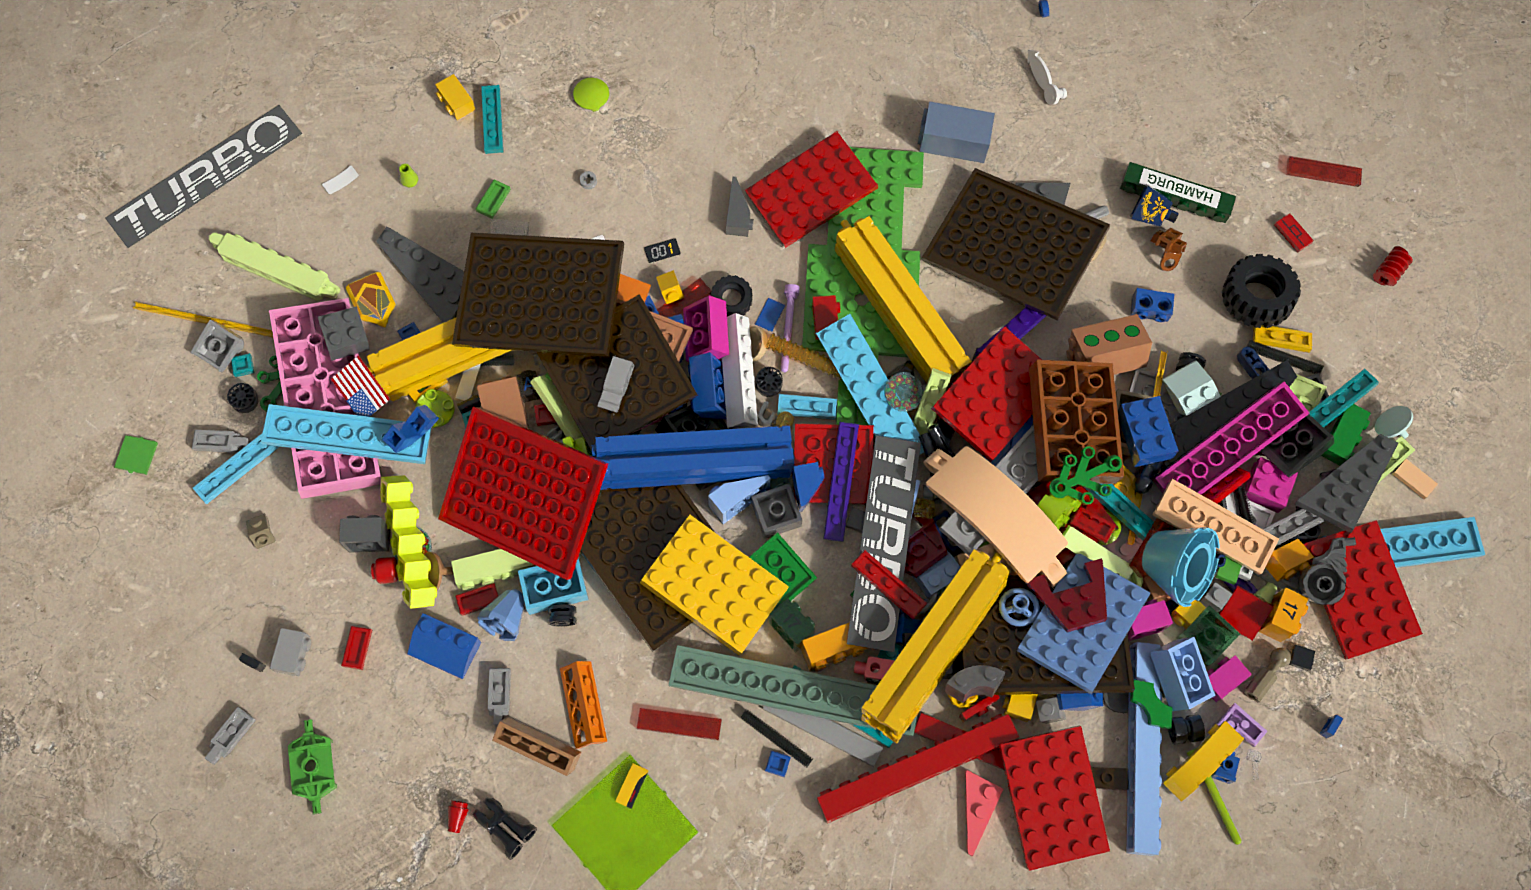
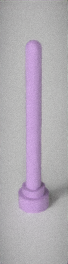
(791, 292)

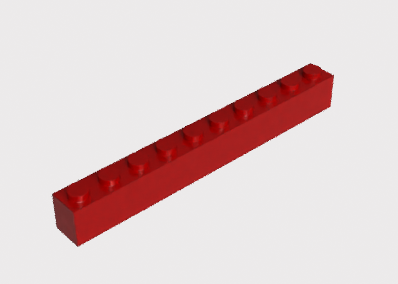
(917, 768)

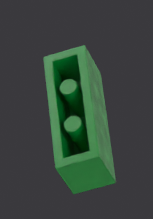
(1347, 434)

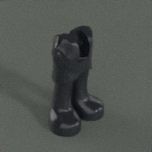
(522, 831)

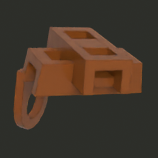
(1172, 244)

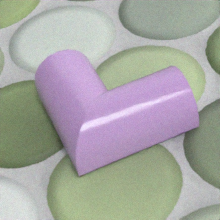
(1243, 724)

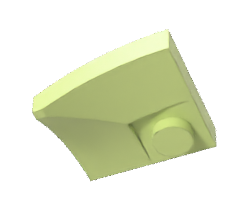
(1308, 391)

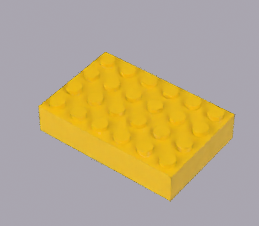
(714, 585)

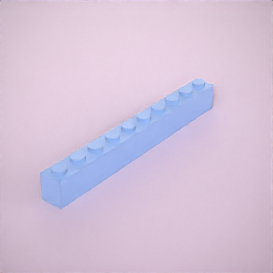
(1143, 762)

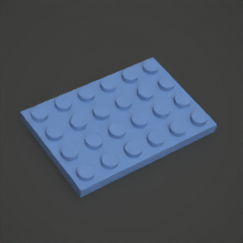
(1085, 652)

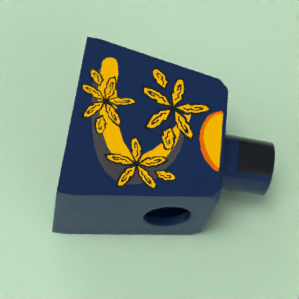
(1153, 207)

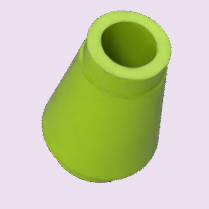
(408, 176)

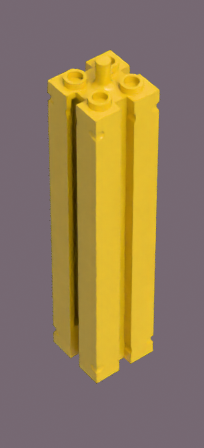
(899, 300)
(424, 360)
(935, 645)

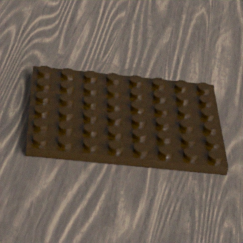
(1016, 243)
(539, 294)
(623, 543)
(997, 643)

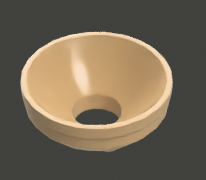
(758, 342)

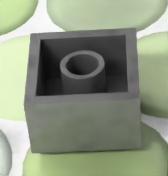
(776, 511)

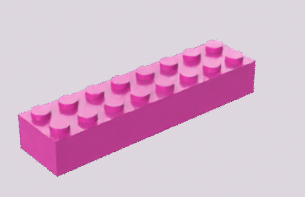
(1235, 441)

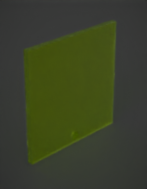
(624, 843)

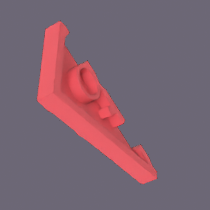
(980, 803)

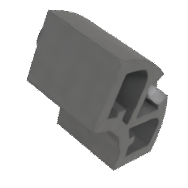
(974, 681)

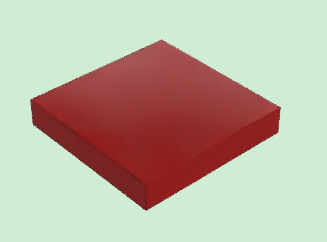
(1246, 612)

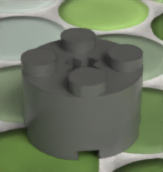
(1334, 585)

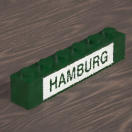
(1183, 193)

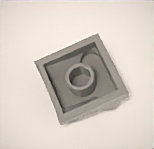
(218, 345)

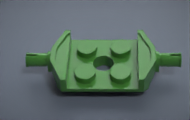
(321, 780)

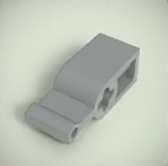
(615, 384)

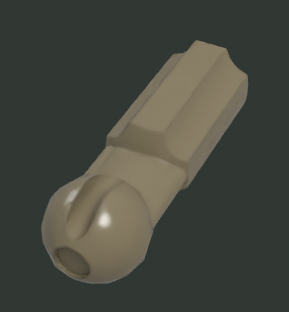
(1266, 676)

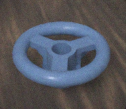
(1024, 601)

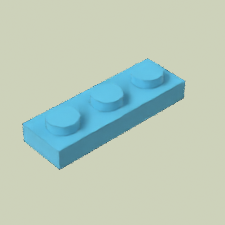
(807, 406)

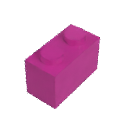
(1227, 676)

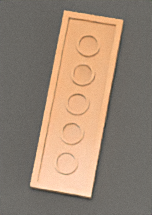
(1237, 537)

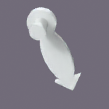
(1043, 78)

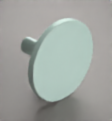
(1394, 422)

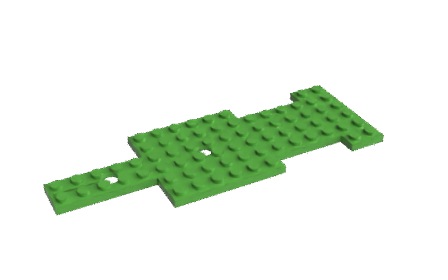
(829, 275)

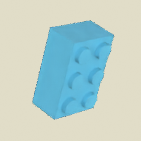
(546, 589)

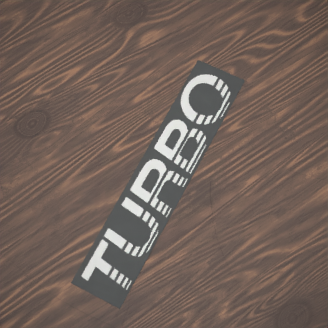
(203, 176)
(885, 538)

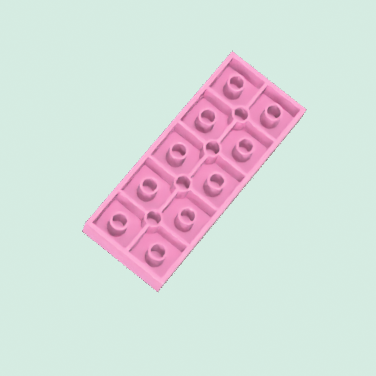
(307, 384)

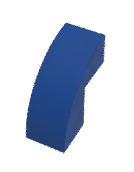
(406, 433)

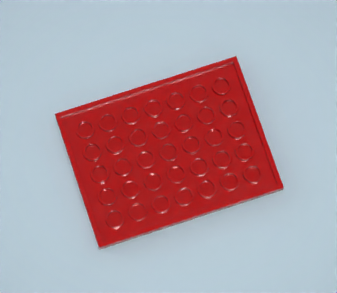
(523, 492)

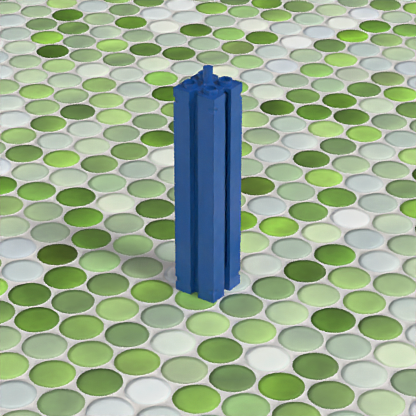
(695, 457)

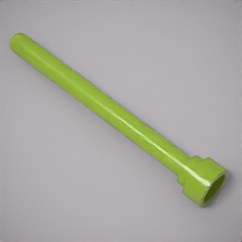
(1221, 807)

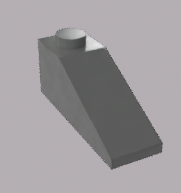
(738, 215)

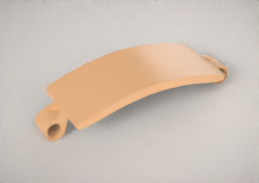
(998, 513)

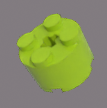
(1058, 508)

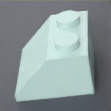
(1190, 388)

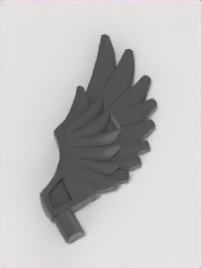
(1334, 556)

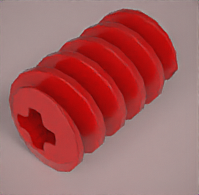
(1393, 267)

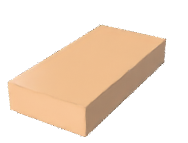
(1415, 479)

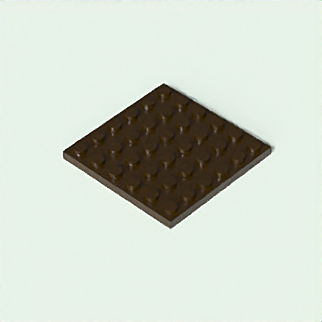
(654, 387)

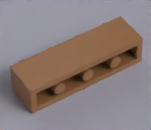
(536, 746)

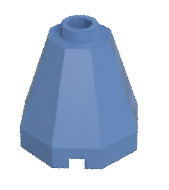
(503, 615)

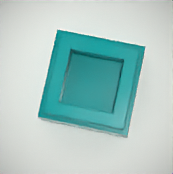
(242, 365)

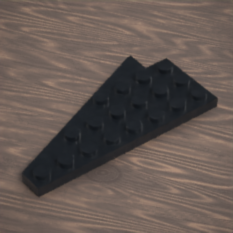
(1203, 422)

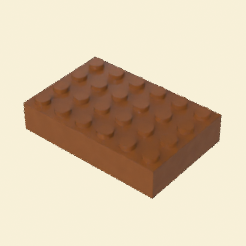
(1074, 410)

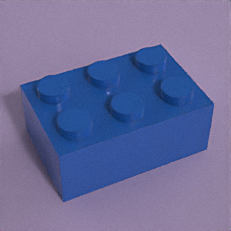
(1147, 431)

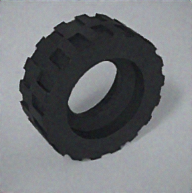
(738, 284)

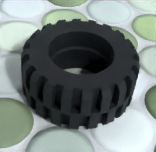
(1266, 271)

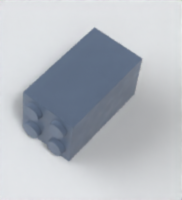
(956, 132)

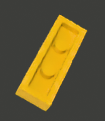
(1283, 338)

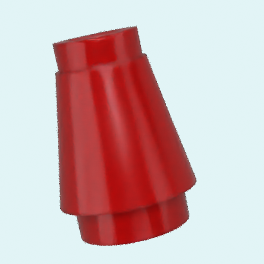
(456, 815)

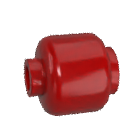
(385, 570)

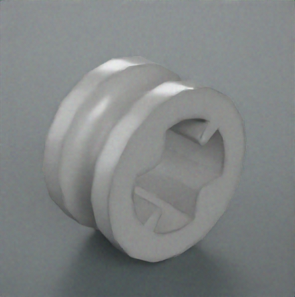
(592, 184)

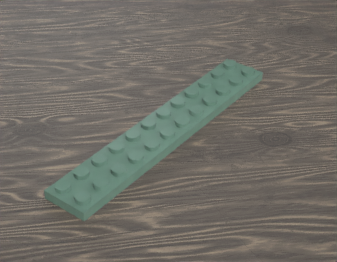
(772, 686)

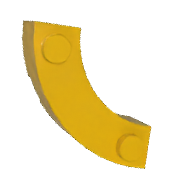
(1203, 761)

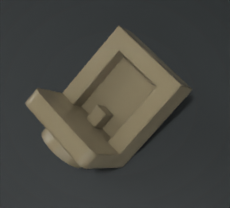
(259, 531)

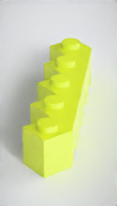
(407, 541)

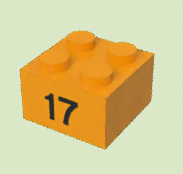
(1285, 616)

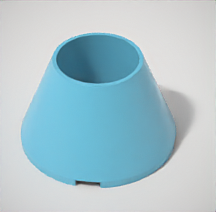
(1182, 562)

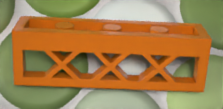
(586, 702)

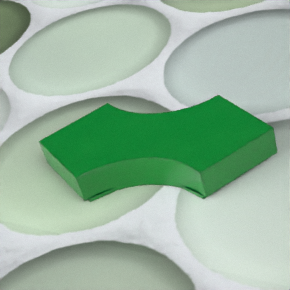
(1156, 711)

